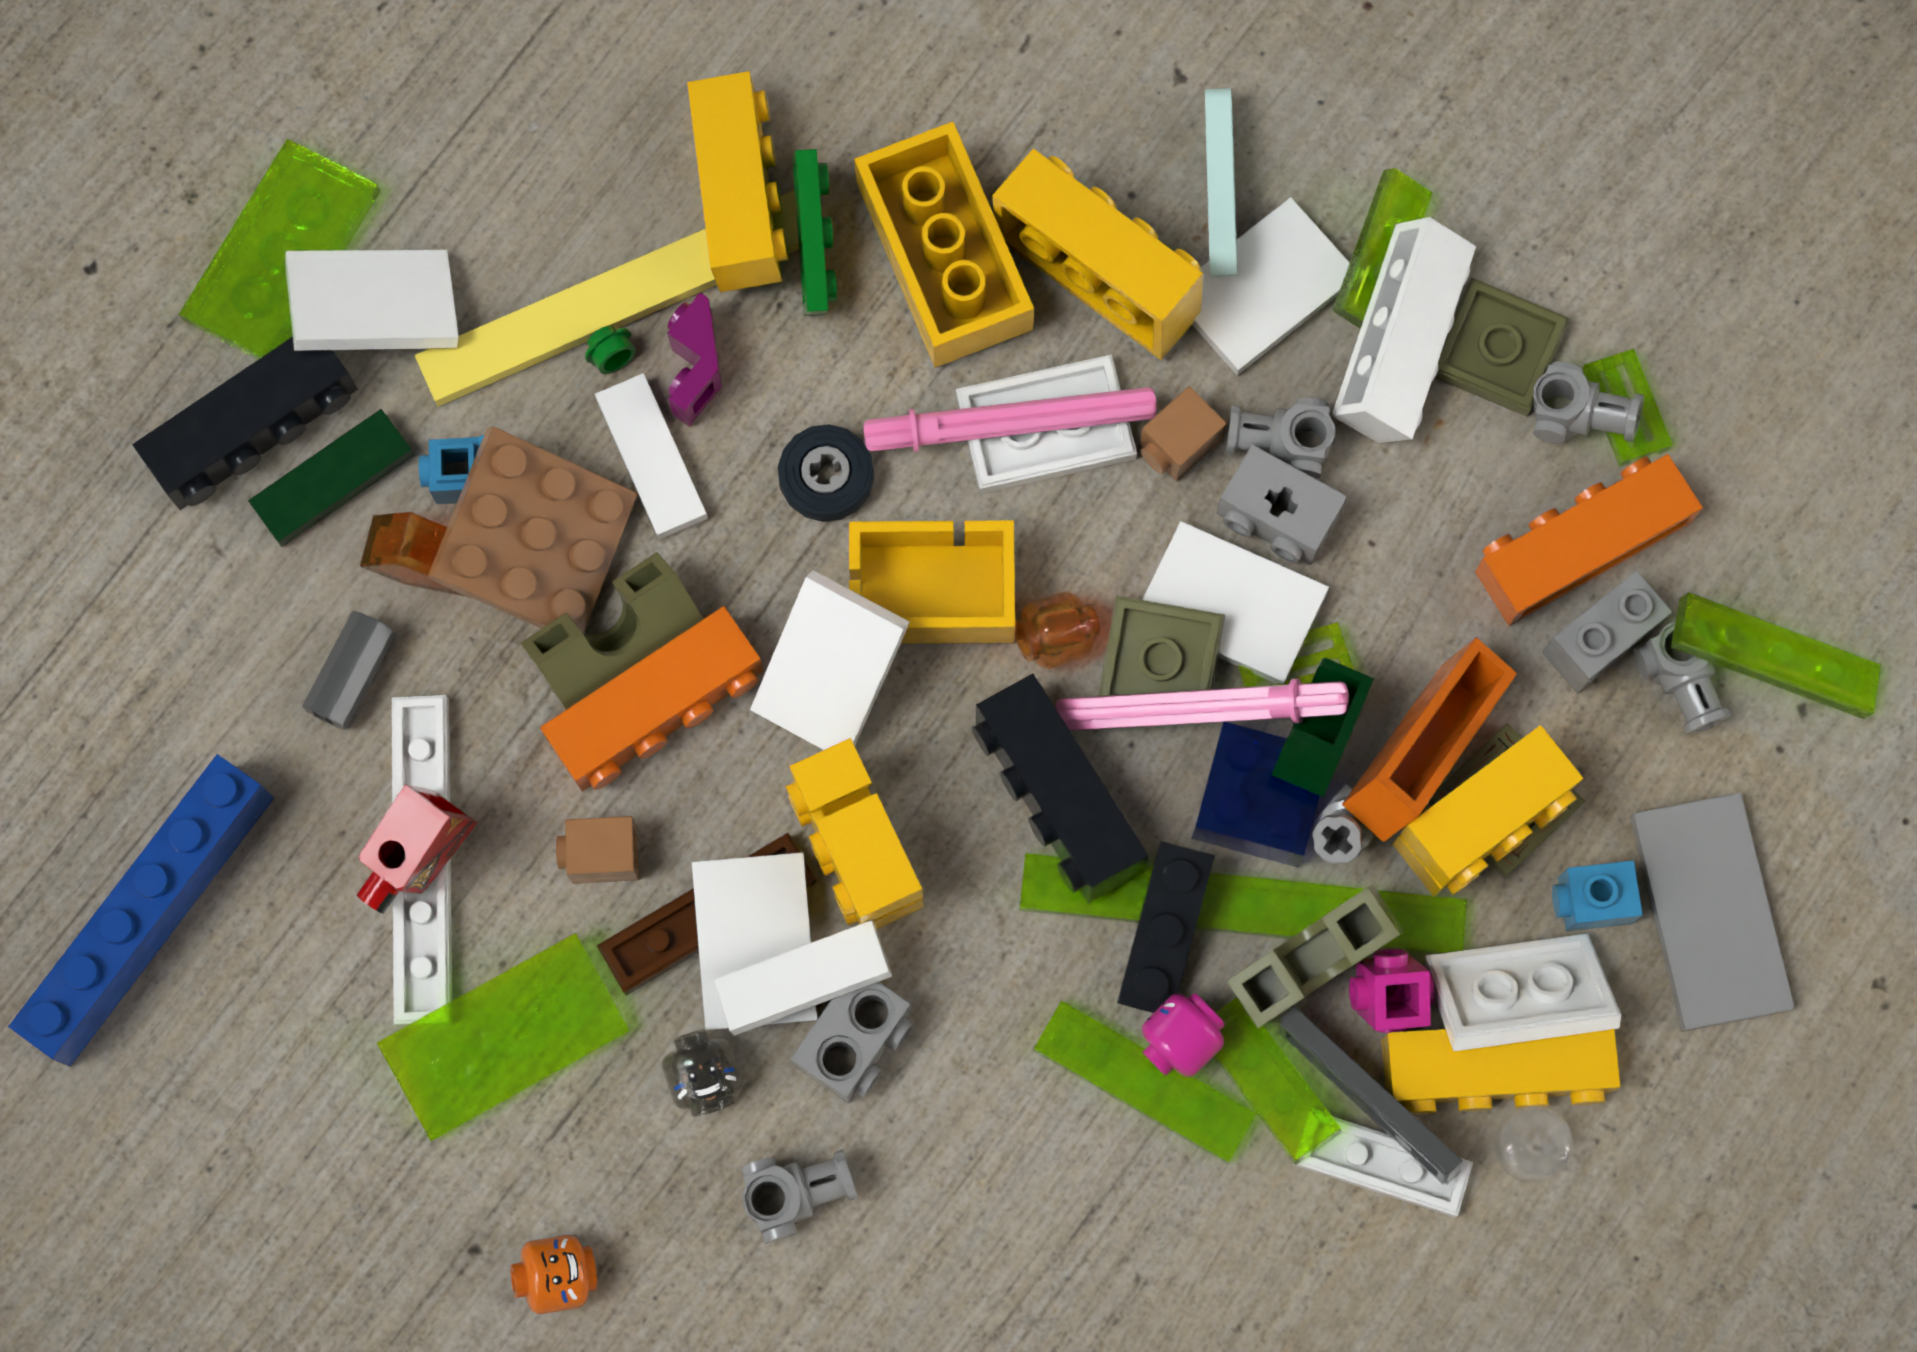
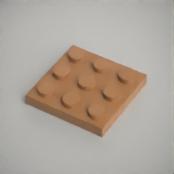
(532, 532)

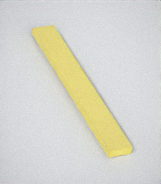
(578, 312)

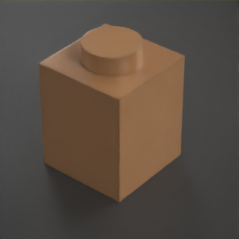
(1181, 434)
(599, 850)

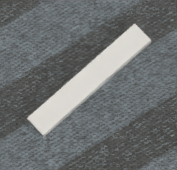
(422, 920)

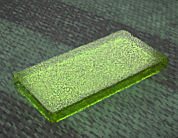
(296, 207)
(503, 1036)

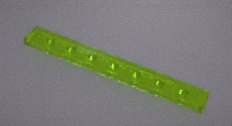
(1252, 906)

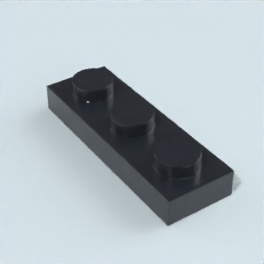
(1165, 926)

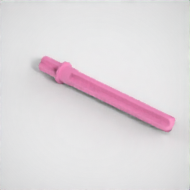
(1009, 419)
(1206, 706)

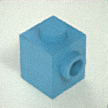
(1597, 896)

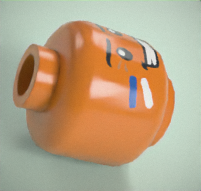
(554, 1274)

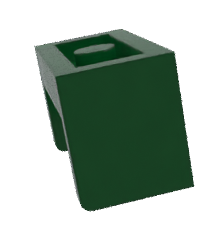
(1318, 742)

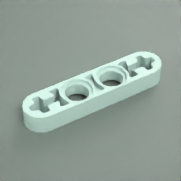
(1221, 182)

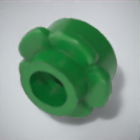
(610, 349)

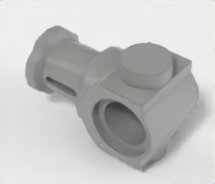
(1587, 410)
(1277, 433)
(1684, 679)
(1337, 832)
(799, 1194)

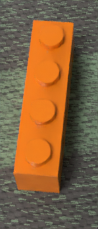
(1587, 538)
(653, 700)
(1429, 740)

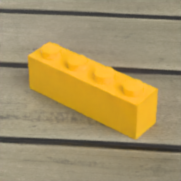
(735, 181)
(1426, 1071)

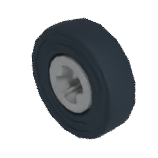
(845, 491)

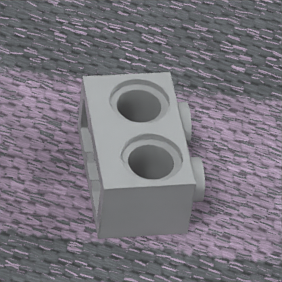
(1607, 632)
(840, 1028)

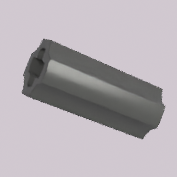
(349, 670)

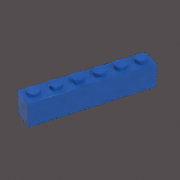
(141, 911)

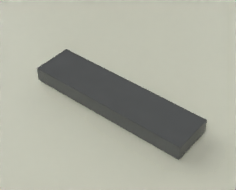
(1370, 1096)

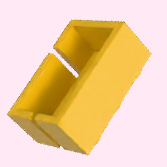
(938, 586)
(1489, 813)
(853, 837)

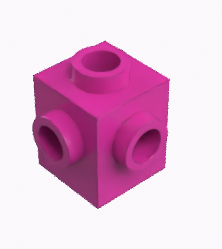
(1403, 1003)

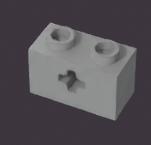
(1265, 482)

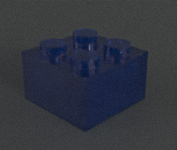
(1250, 807)

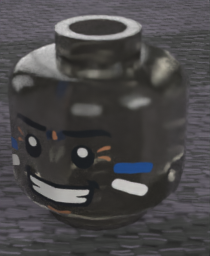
(702, 1073)

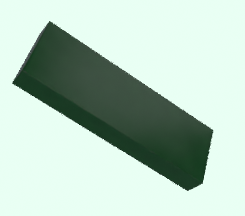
(331, 477)

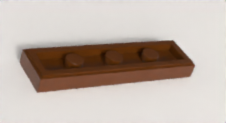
(668, 933)

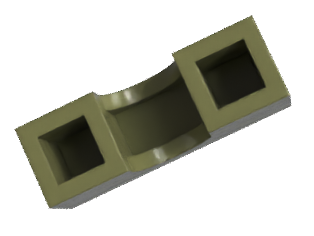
(652, 615)
(1315, 955)

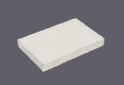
(1282, 281)
(371, 299)
(1047, 454)
(1262, 602)
(829, 663)
(745, 916)
(1522, 992)

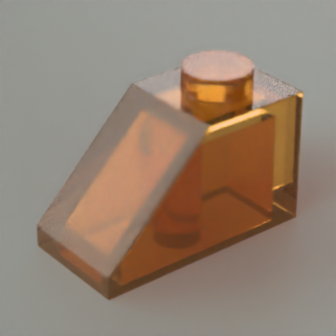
(404, 549)

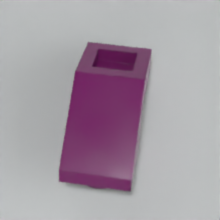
(694, 340)

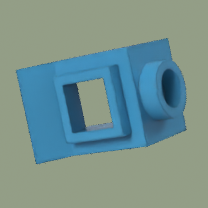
(447, 488)

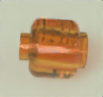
(1056, 630)

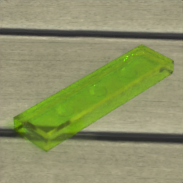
(1776, 655)
(1127, 1075)

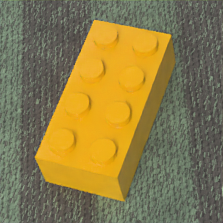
(944, 244)
(1099, 252)

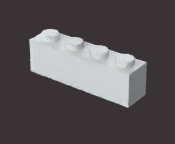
(1404, 331)

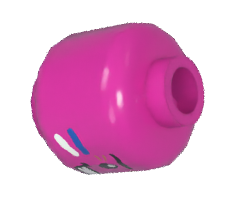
(1183, 1035)

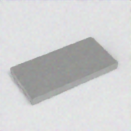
(1711, 912)

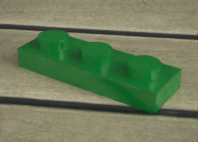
(813, 231)

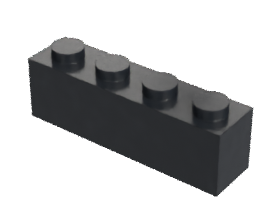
(243, 420)
(1059, 789)

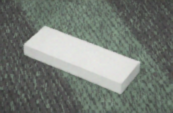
(651, 456)
(802, 978)
(1383, 1166)

